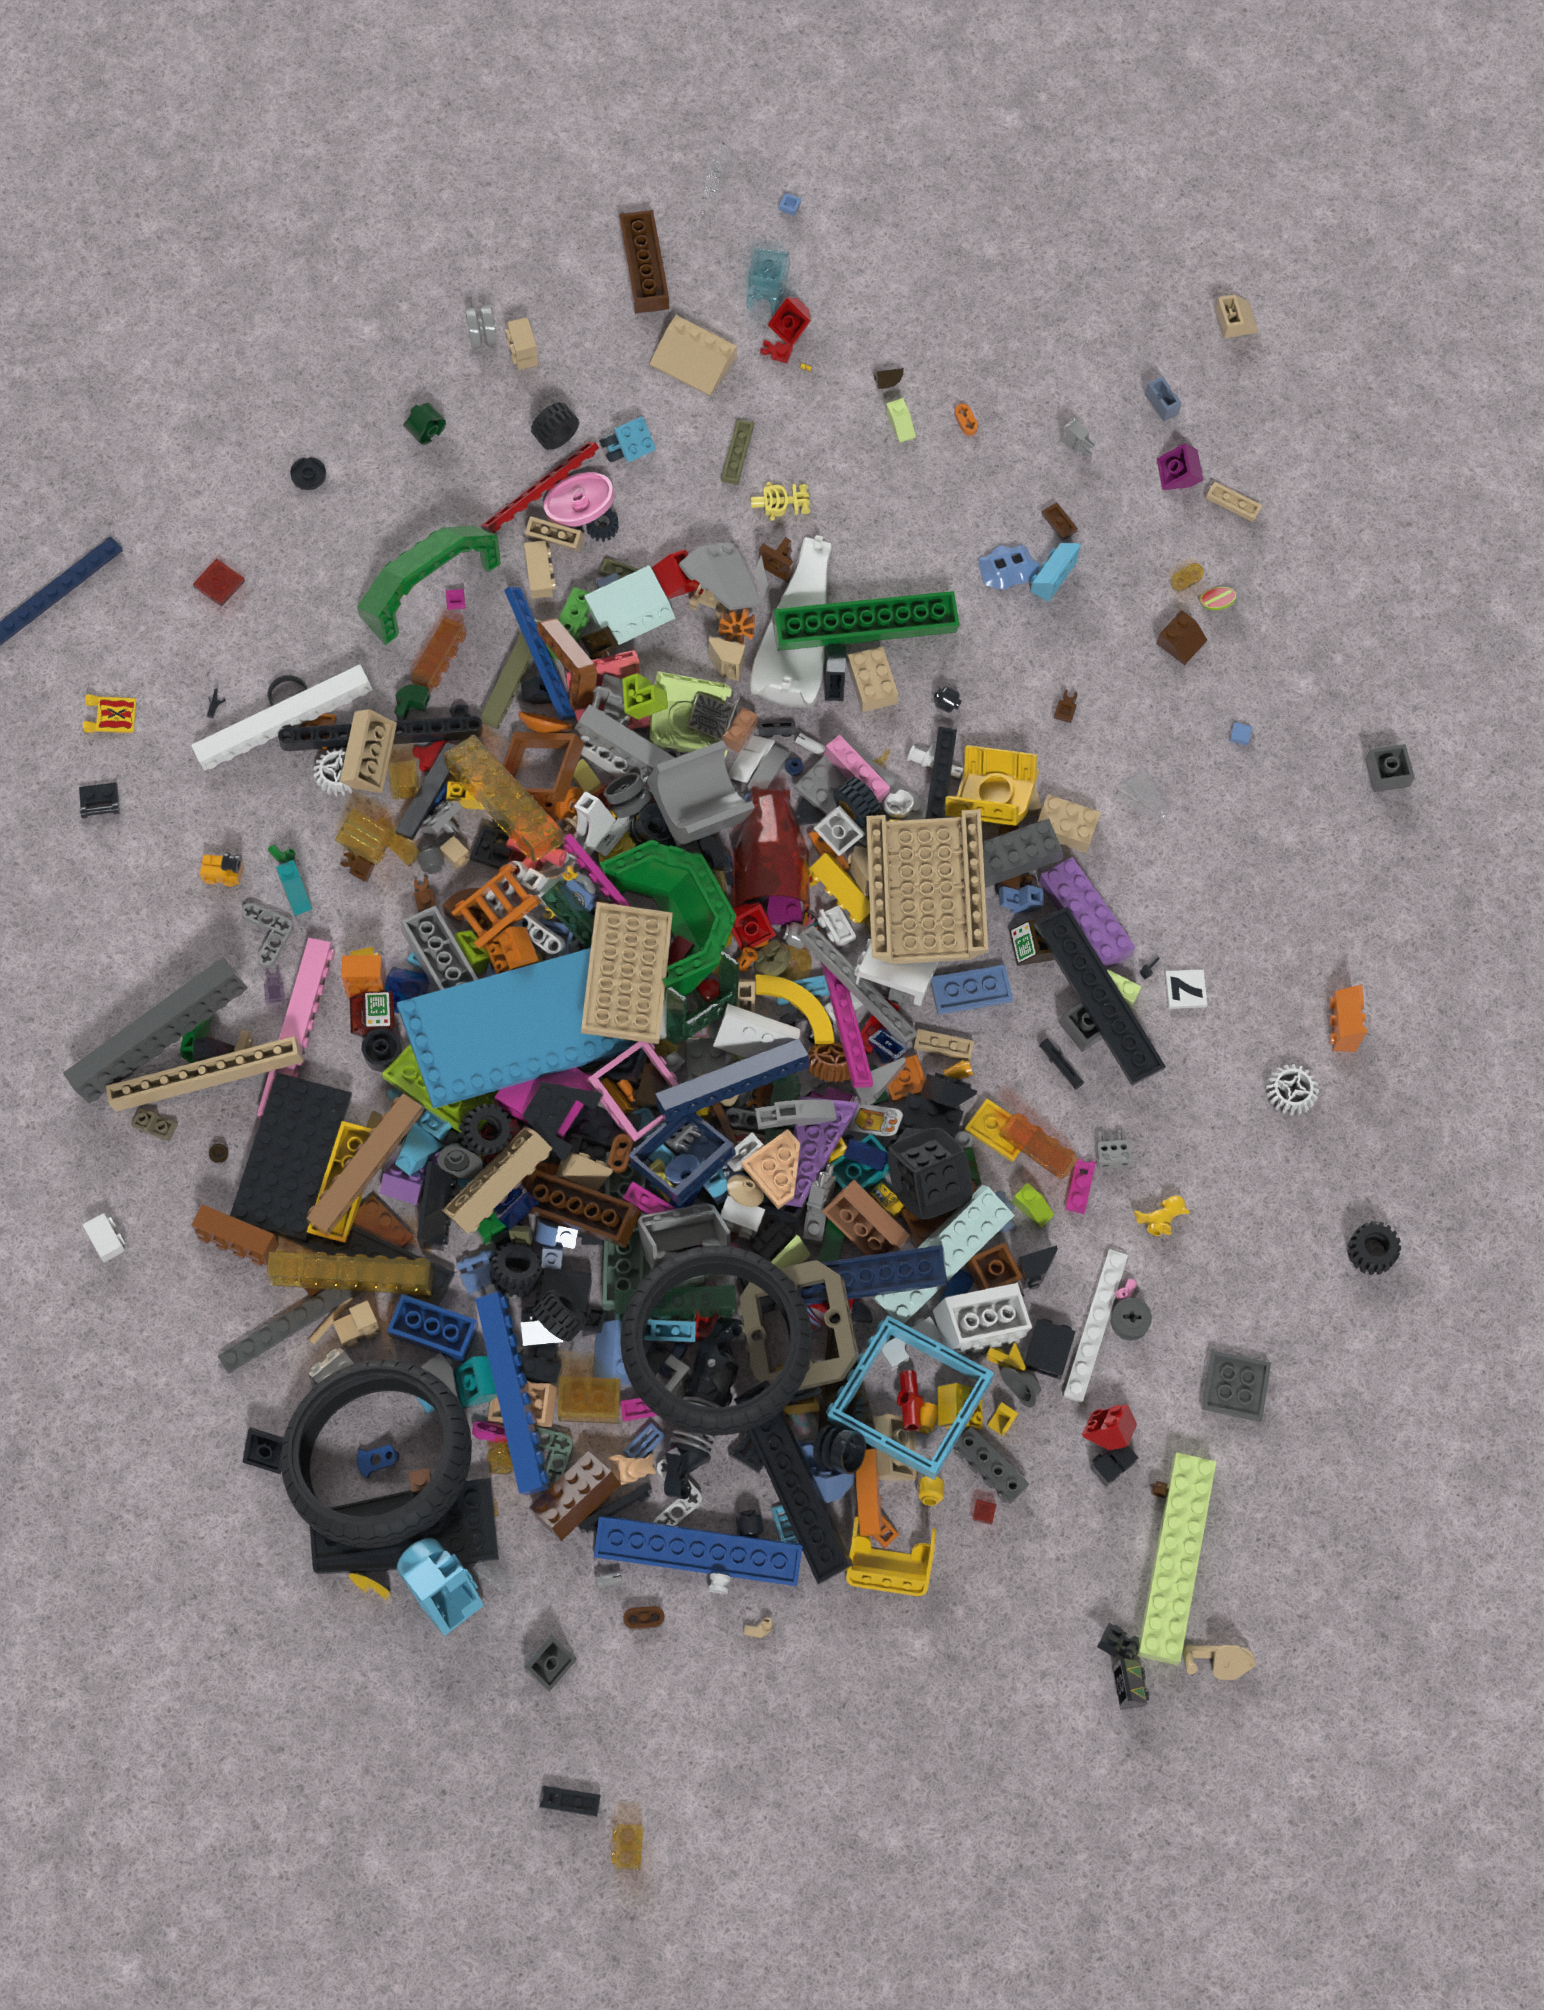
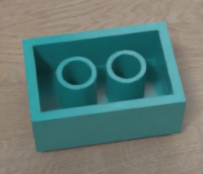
(849, 1170)

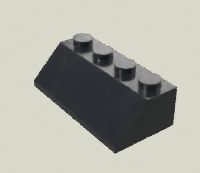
(436, 1197)

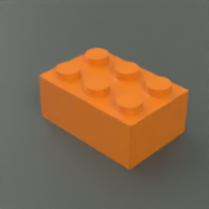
(363, 974)

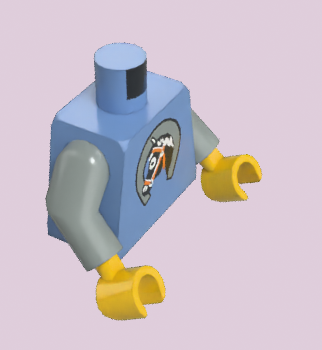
(581, 888)

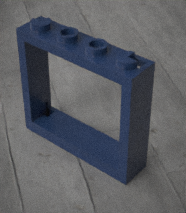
(701, 1174)

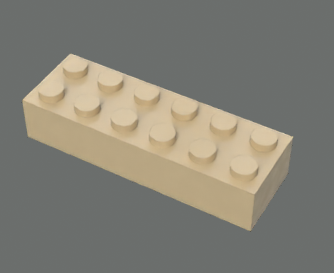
(497, 1180)

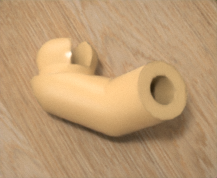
(760, 1630)

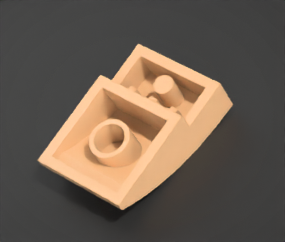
(542, 1404)

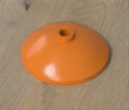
(543, 723)

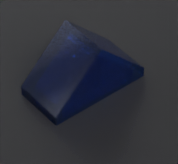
(887, 1046)

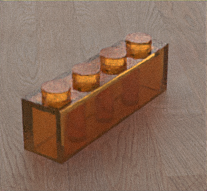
(438, 654)
(1038, 1146)

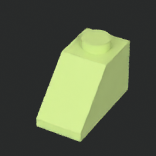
(900, 420)

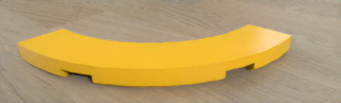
(802, 1000)

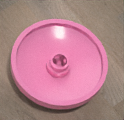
(579, 499)

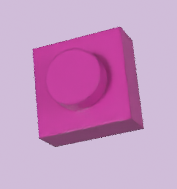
(455, 599)

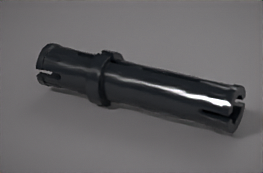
(1059, 1061)

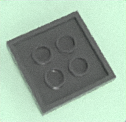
(1236, 1386)

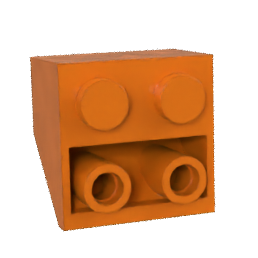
(511, 950)

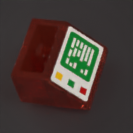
(371, 1011)

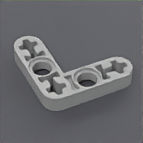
(276, 932)

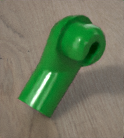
(286, 856)

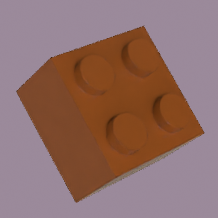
(994, 1268)

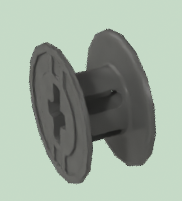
(1140, 1314)

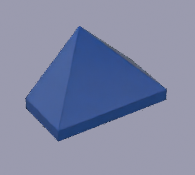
(958, 1284)

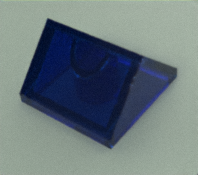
(515, 1207)

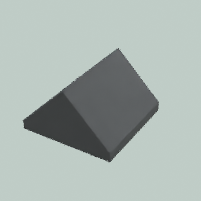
(549, 1663)

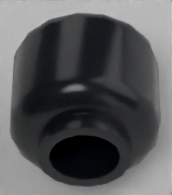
(947, 699)
(749, 1523)

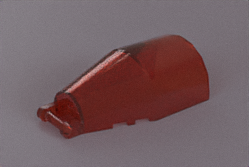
(771, 851)

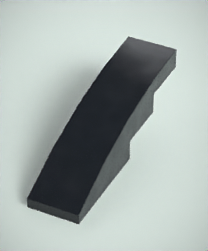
(713, 853)

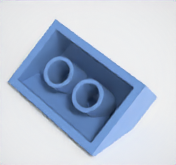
(608, 1356)

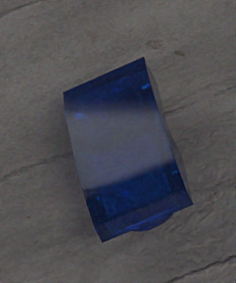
(866, 1155)

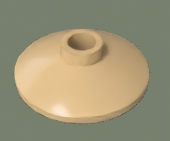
(745, 1191)

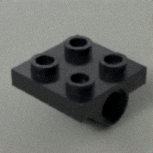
(491, 847)

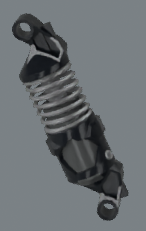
(707, 1387)

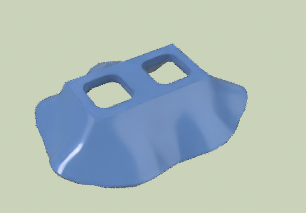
(1012, 573)

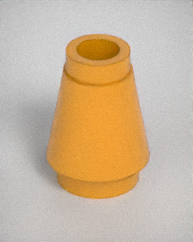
(961, 1070)

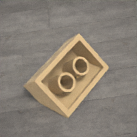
(887, 1466)

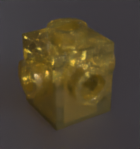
(500, 1459)

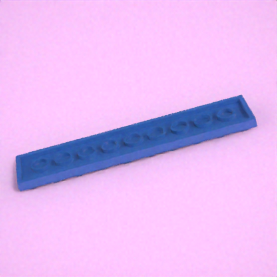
(698, 1550)

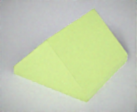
(792, 1254)

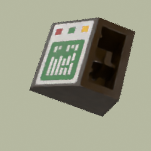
(1028, 944)

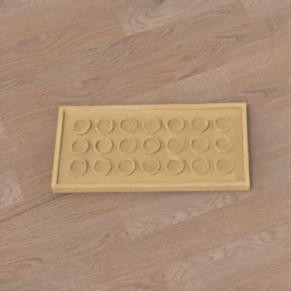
(626, 973)

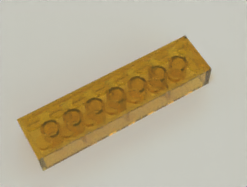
(504, 798)
(350, 1273)

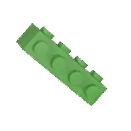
(574, 615)

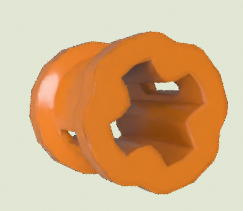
(747, 960)

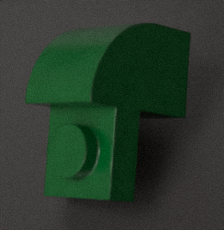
(409, 697)

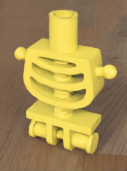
(798, 499)

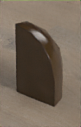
(888, 378)

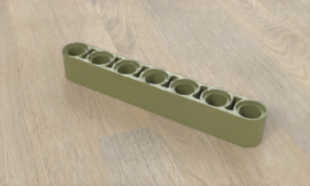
(508, 683)

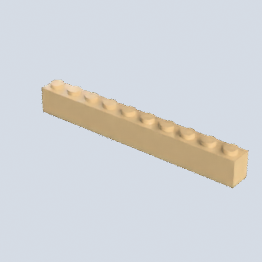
(204, 1074)

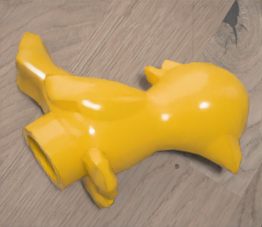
(1160, 1220)

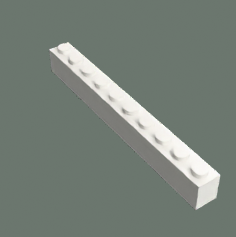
(286, 714)

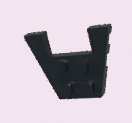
(550, 1109)

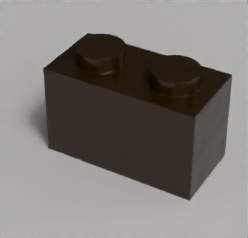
(650, 1083)

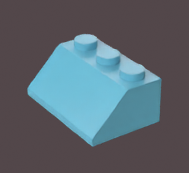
(1055, 570)

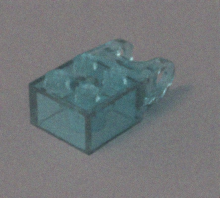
(767, 277)

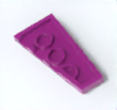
(783, 910)

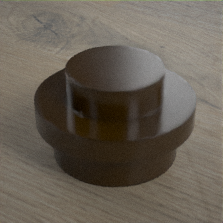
(218, 1153)

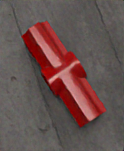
(910, 1400)

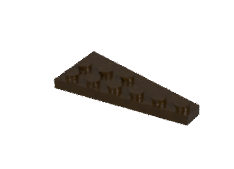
(859, 1406)

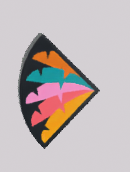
(810, 920)

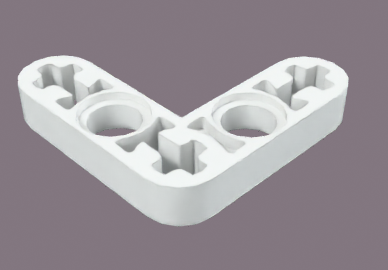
(687, 1507)

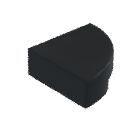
(861, 1313)

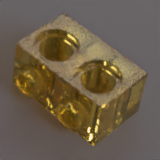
(633, 1847)

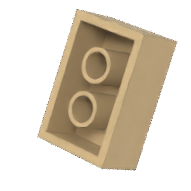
(872, 679)
(1071, 822)

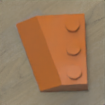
(1347, 1019)

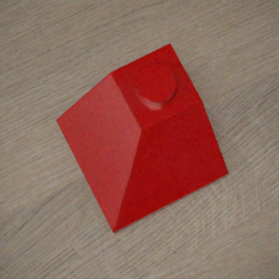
(790, 320)
(751, 926)

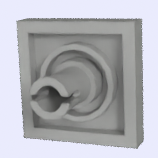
(441, 818)

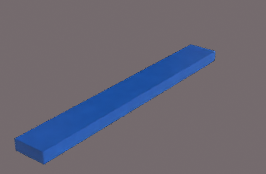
(540, 653)

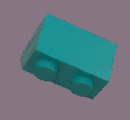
(475, 1382)

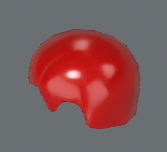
(708, 989)

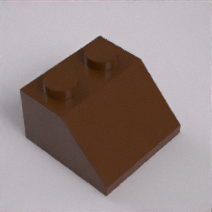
(1182, 637)

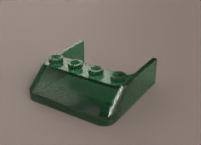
(682, 1027)

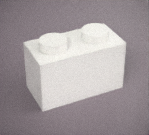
(104, 1238)

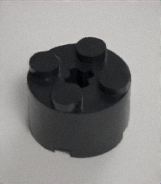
(371, 1046)

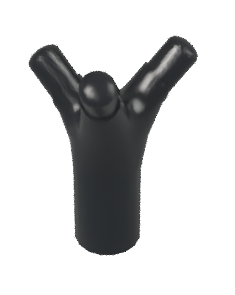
(214, 703)

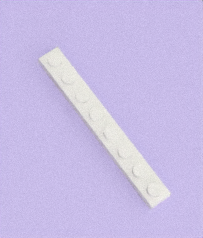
(1095, 1326)

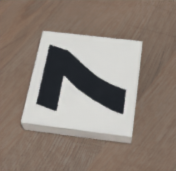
(1186, 989)

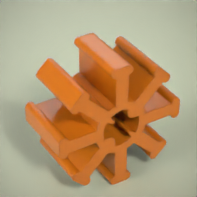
(745, 625)

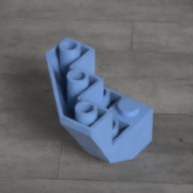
(829, 1482)

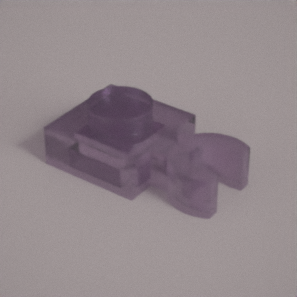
(274, 990)

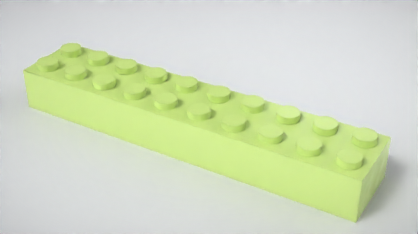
(1176, 1559)

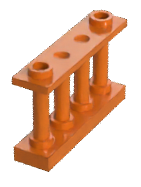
(513, 914)

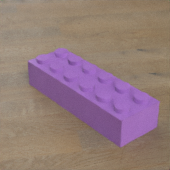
(1070, 887)

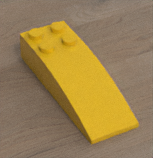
(346, 1143)

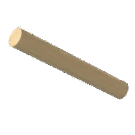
(329, 1321)

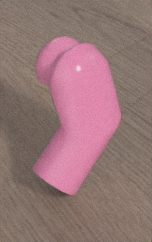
(1127, 1291)

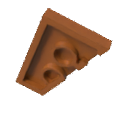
(378, 1221)

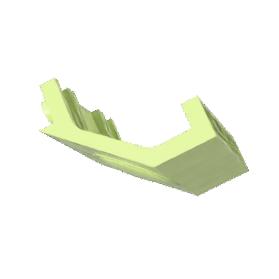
(669, 726)

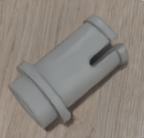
(608, 1580)

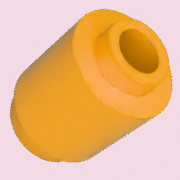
(928, 1417)

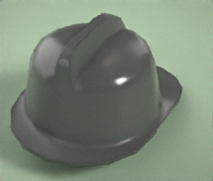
(460, 1161)
(1022, 1384)

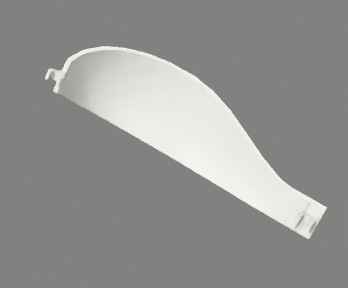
(795, 675)

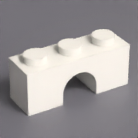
(894, 1350)

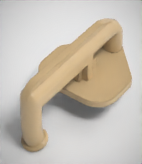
(1229, 1660)

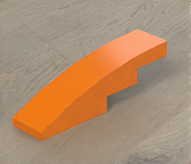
(868, 1495)

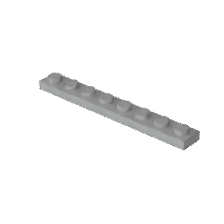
(863, 991)

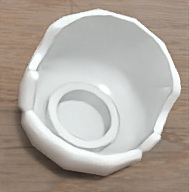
(898, 804)

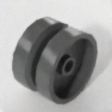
(627, 795)

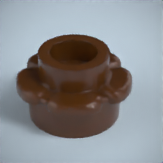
(1160, 1489)

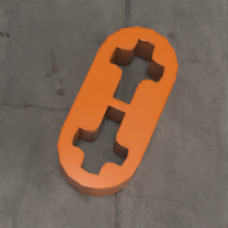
(969, 417)

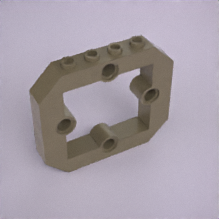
(817, 1373)

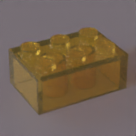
(589, 1400)

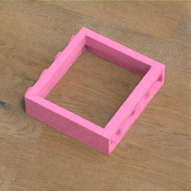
(611, 1106)

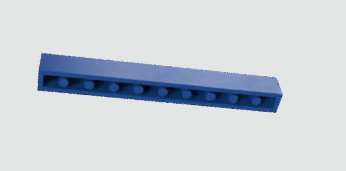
(512, 1393)

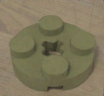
(775, 950)

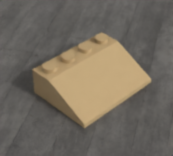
(693, 355)

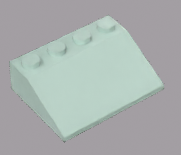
(630, 605)

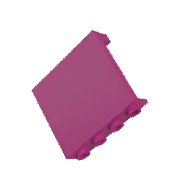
(518, 1097)

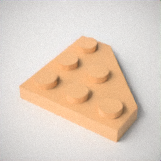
(775, 1168)

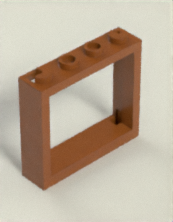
(551, 741)

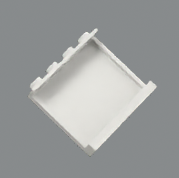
(908, 977)

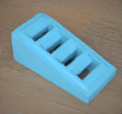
(717, 1183)
(786, 1535)

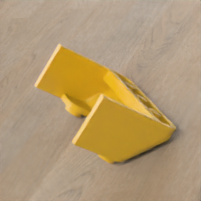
(888, 1569)

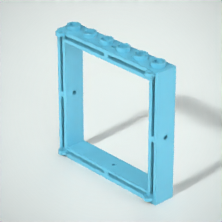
(932, 1348)

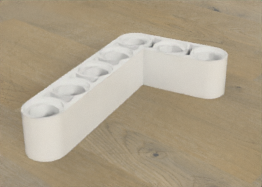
(608, 763)
(533, 924)

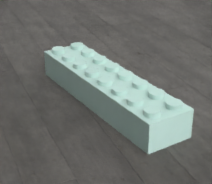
(962, 1238)

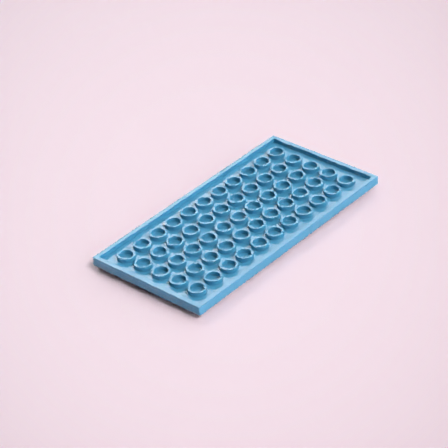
(504, 1029)

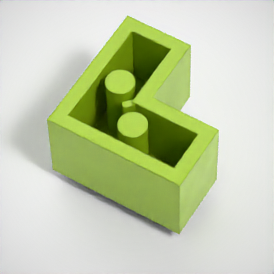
(641, 697)

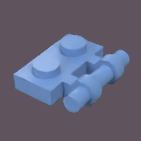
(477, 1278)

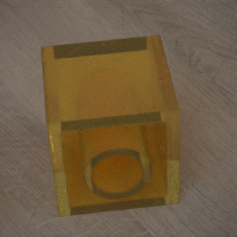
(403, 779)

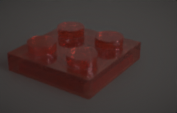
(218, 582)

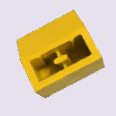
(950, 1402)

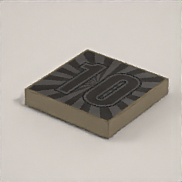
(709, 717)

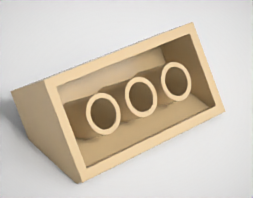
(368, 751)

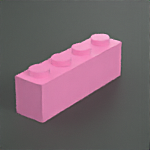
(853, 765)

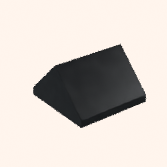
(263, 1450)

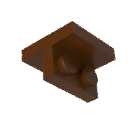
(778, 561)

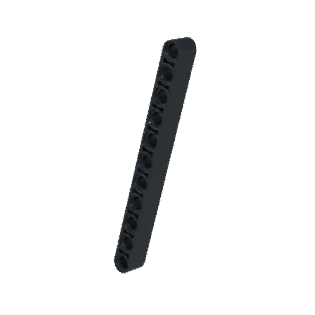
(407, 726)

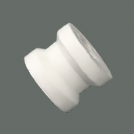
(719, 1583)

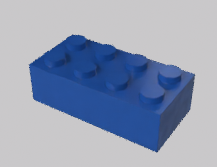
(432, 1328)

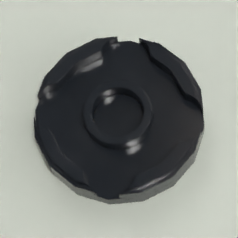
(308, 479)

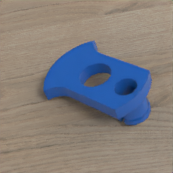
(365, 1464)

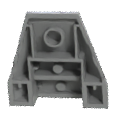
(724, 574)

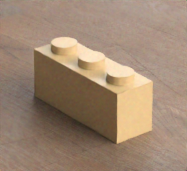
(555, 534)
(539, 569)

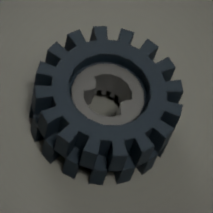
(607, 531)

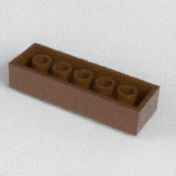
(644, 261)
(582, 1208)

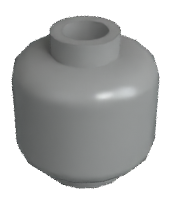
(791, 933)

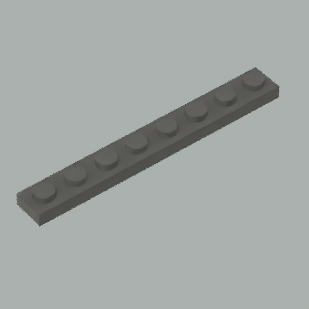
(284, 1328)

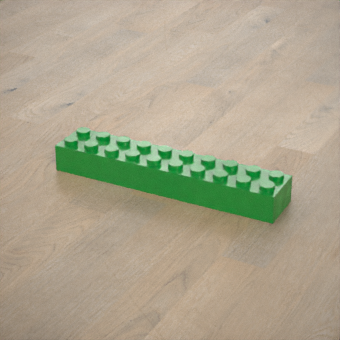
(865, 620)

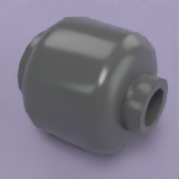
(430, 859)

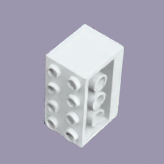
(982, 1319)

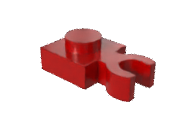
(779, 352)

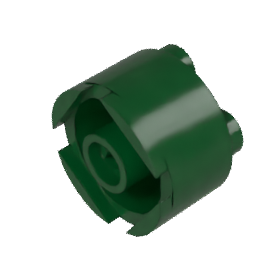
(424, 423)

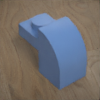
(1021, 901)
(554, 1234)

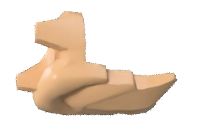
(632, 1468)

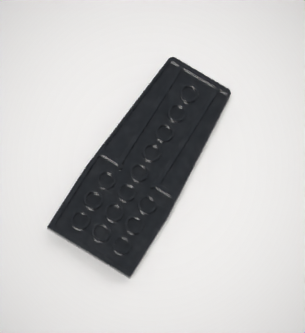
(465, 1531)

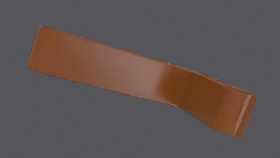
(574, 660)

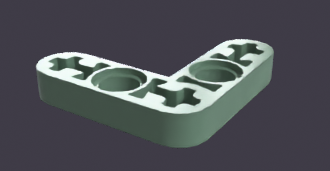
(557, 1452)

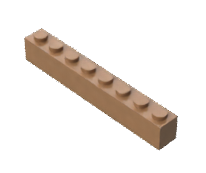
(364, 1165)

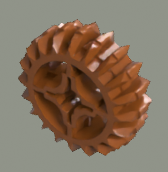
(828, 1062)

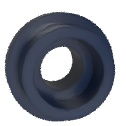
(793, 770)

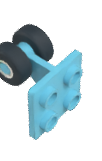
(633, 441)

